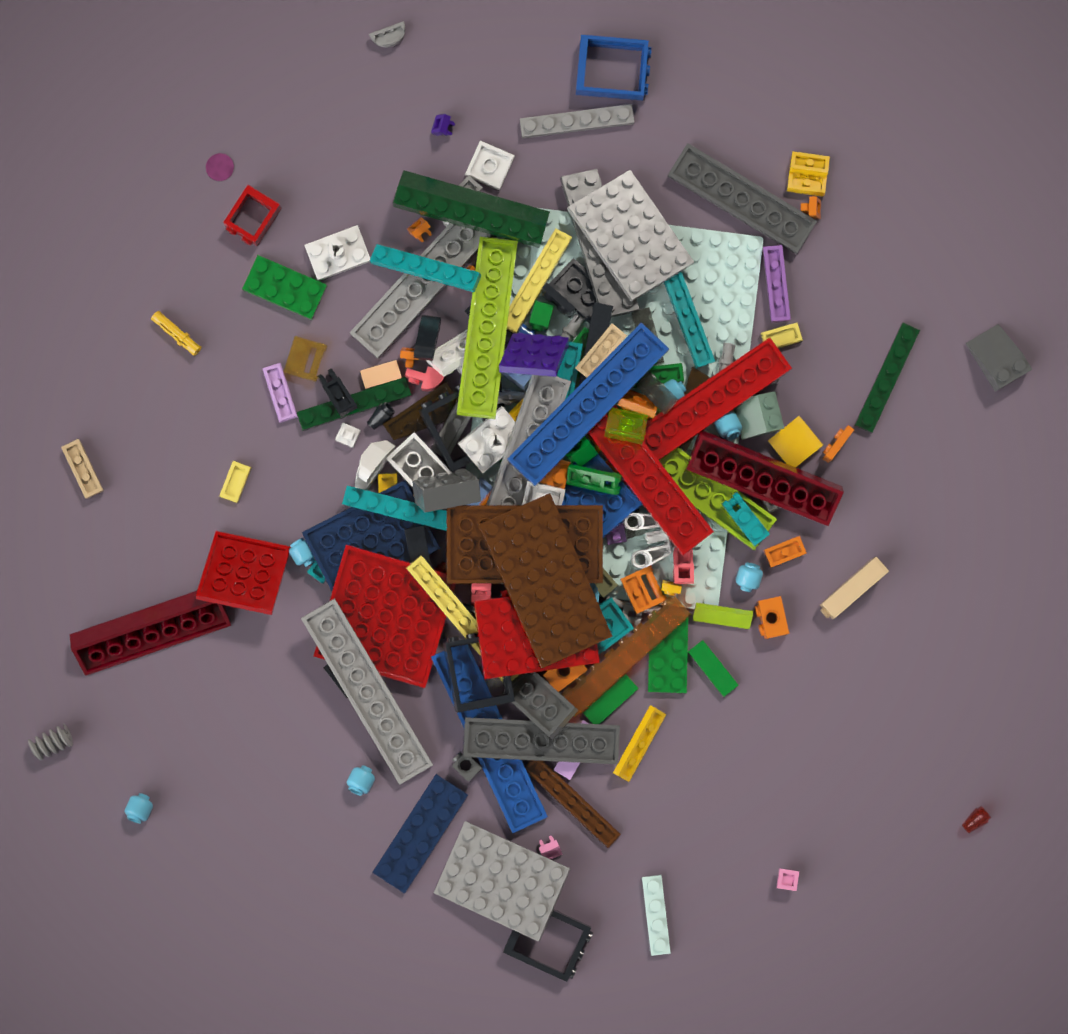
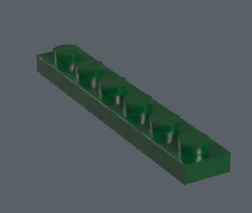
(887, 378)
(364, 400)

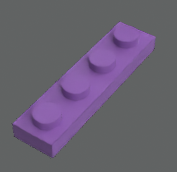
(776, 283)

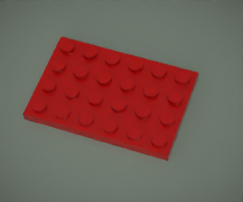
(505, 644)

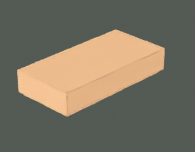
(380, 374)

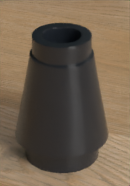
(381, 415)

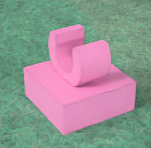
(550, 850)
(787, 879)

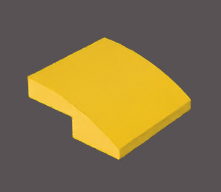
(808, 174)
(795, 442)

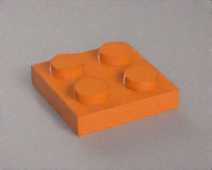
(639, 403)

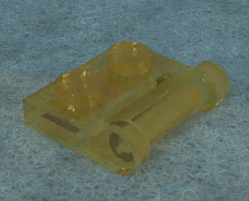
(299, 357)

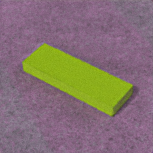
(722, 615)

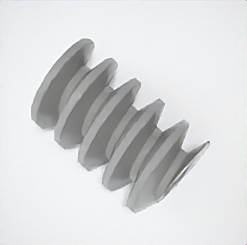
(51, 743)

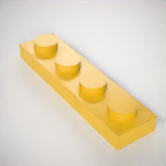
(639, 743)

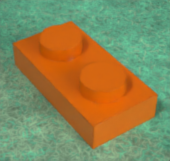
(785, 551)

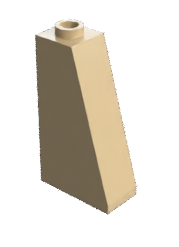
(853, 588)

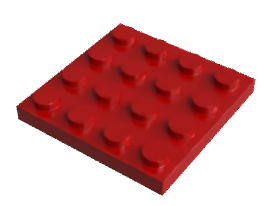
(243, 573)

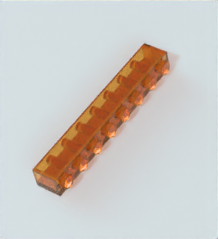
(627, 655)

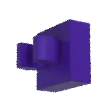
(441, 124)

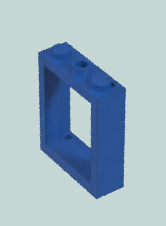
(614, 43)

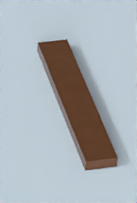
(572, 802)

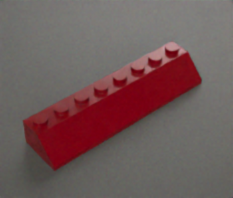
(764, 478)
(146, 632)

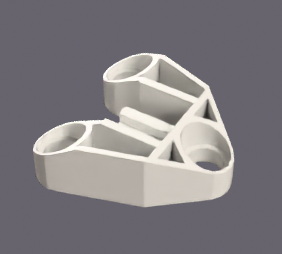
(372, 463)
(653, 553)

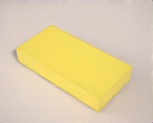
(784, 335)
(235, 482)

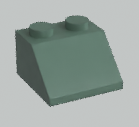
(759, 416)

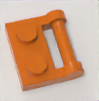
(637, 591)

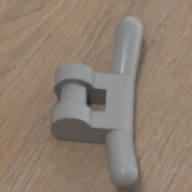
(627, 606)

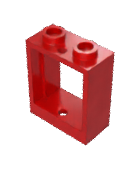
(262, 199)

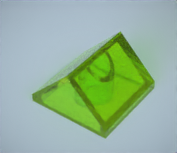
(626, 426)

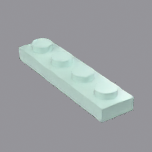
(656, 915)

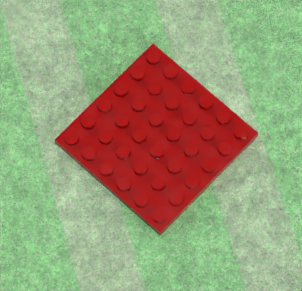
(389, 614)

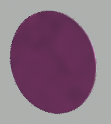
(219, 167)

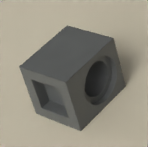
(468, 775)

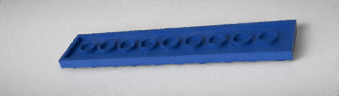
(588, 404)
(506, 776)

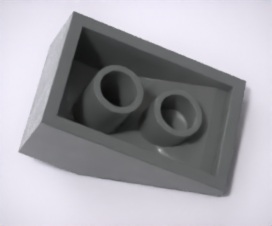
(998, 357)

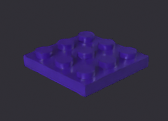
(534, 354)

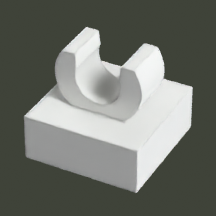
(348, 435)

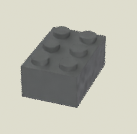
(446, 490)

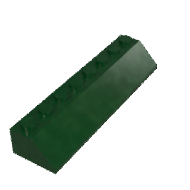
(471, 209)

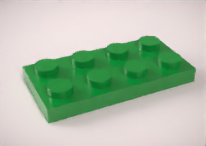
(284, 287)
(669, 663)

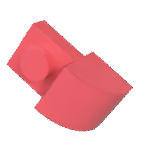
(429, 380)
(683, 567)
(480, 591)

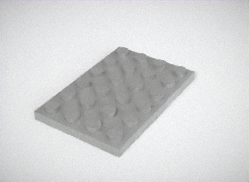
(630, 235)
(502, 881)

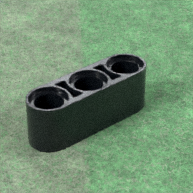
(427, 337)

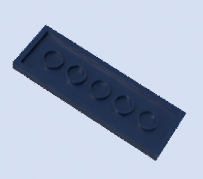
(420, 833)

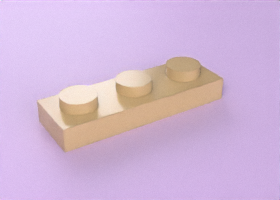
(601, 350)
(82, 469)

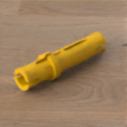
(183, 339)

